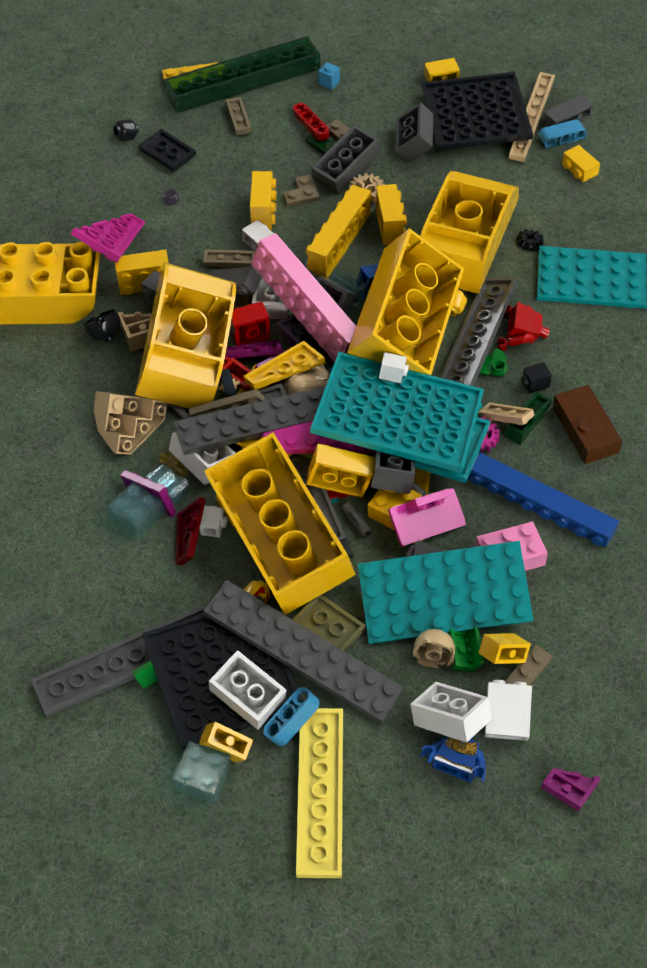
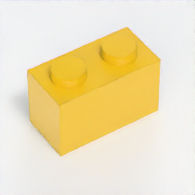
(441, 70)
(580, 163)
(504, 648)
(226, 740)

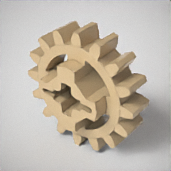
(367, 182)

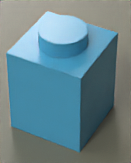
(329, 75)

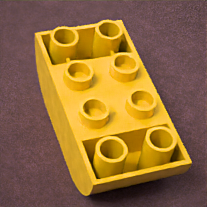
(470, 223)
(47, 282)
(186, 337)

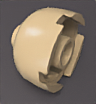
(434, 648)

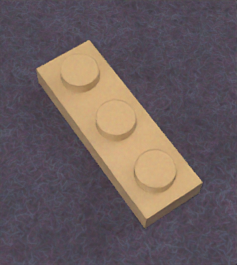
(506, 413)

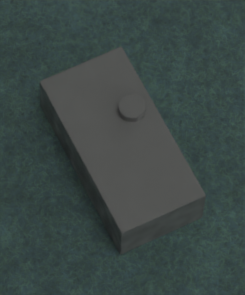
(346, 159)

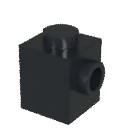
(536, 377)

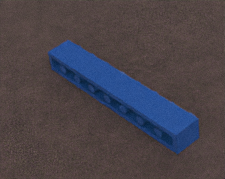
(543, 500)

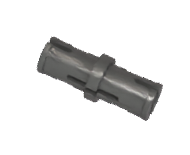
(356, 519)

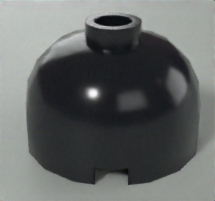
(103, 326)

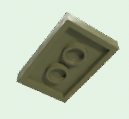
(330, 622)

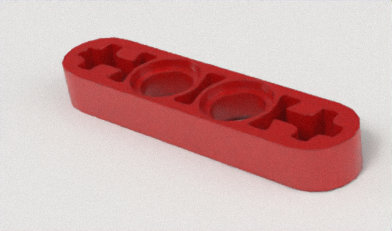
(302, 112)

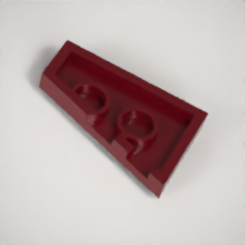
(187, 530)

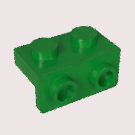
(467, 650)

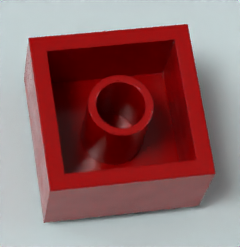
(250, 324)

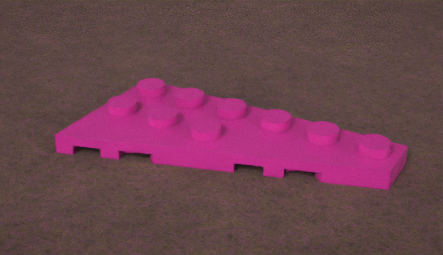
(110, 236)
(299, 440)

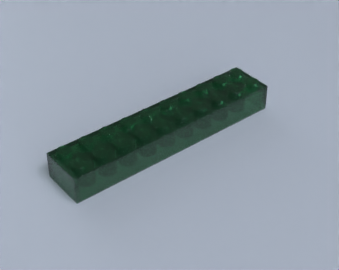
(242, 74)

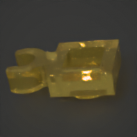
(172, 462)

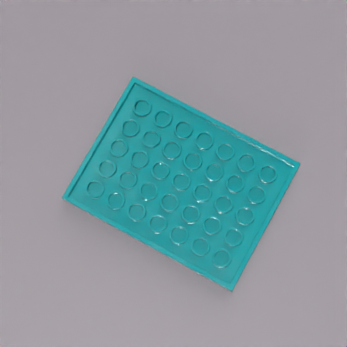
(413, 419)

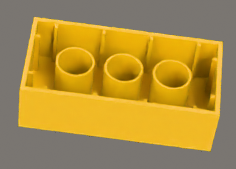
(408, 304)
(286, 527)

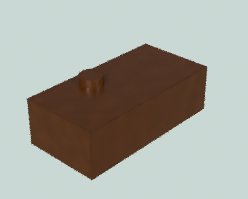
(587, 424)

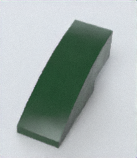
(539, 404)

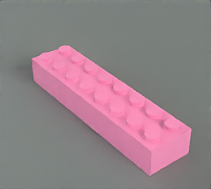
(303, 295)

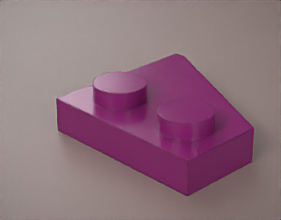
(570, 787)

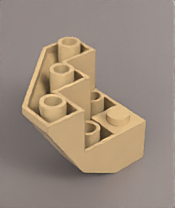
(127, 419)

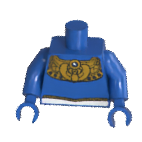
(456, 758)

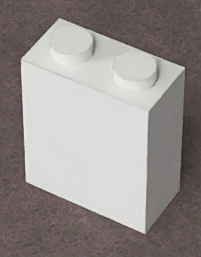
(509, 710)

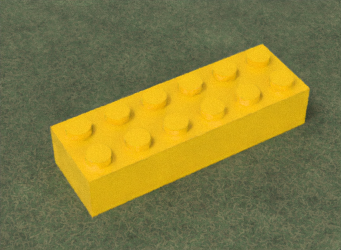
(338, 231)

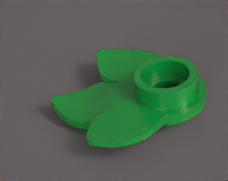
(491, 363)

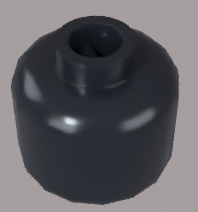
(125, 129)

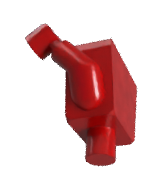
(523, 326)

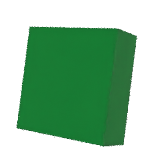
(145, 675)

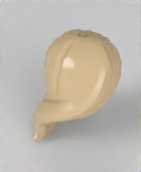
(307, 380)

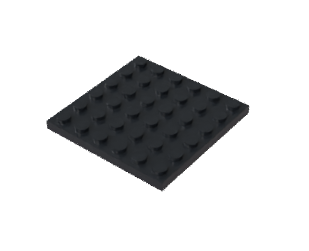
(477, 111)
(186, 659)

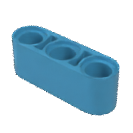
(562, 133)
(291, 716)

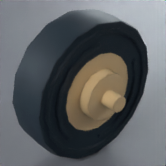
(228, 383)

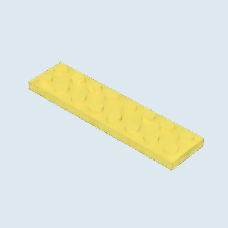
(320, 796)

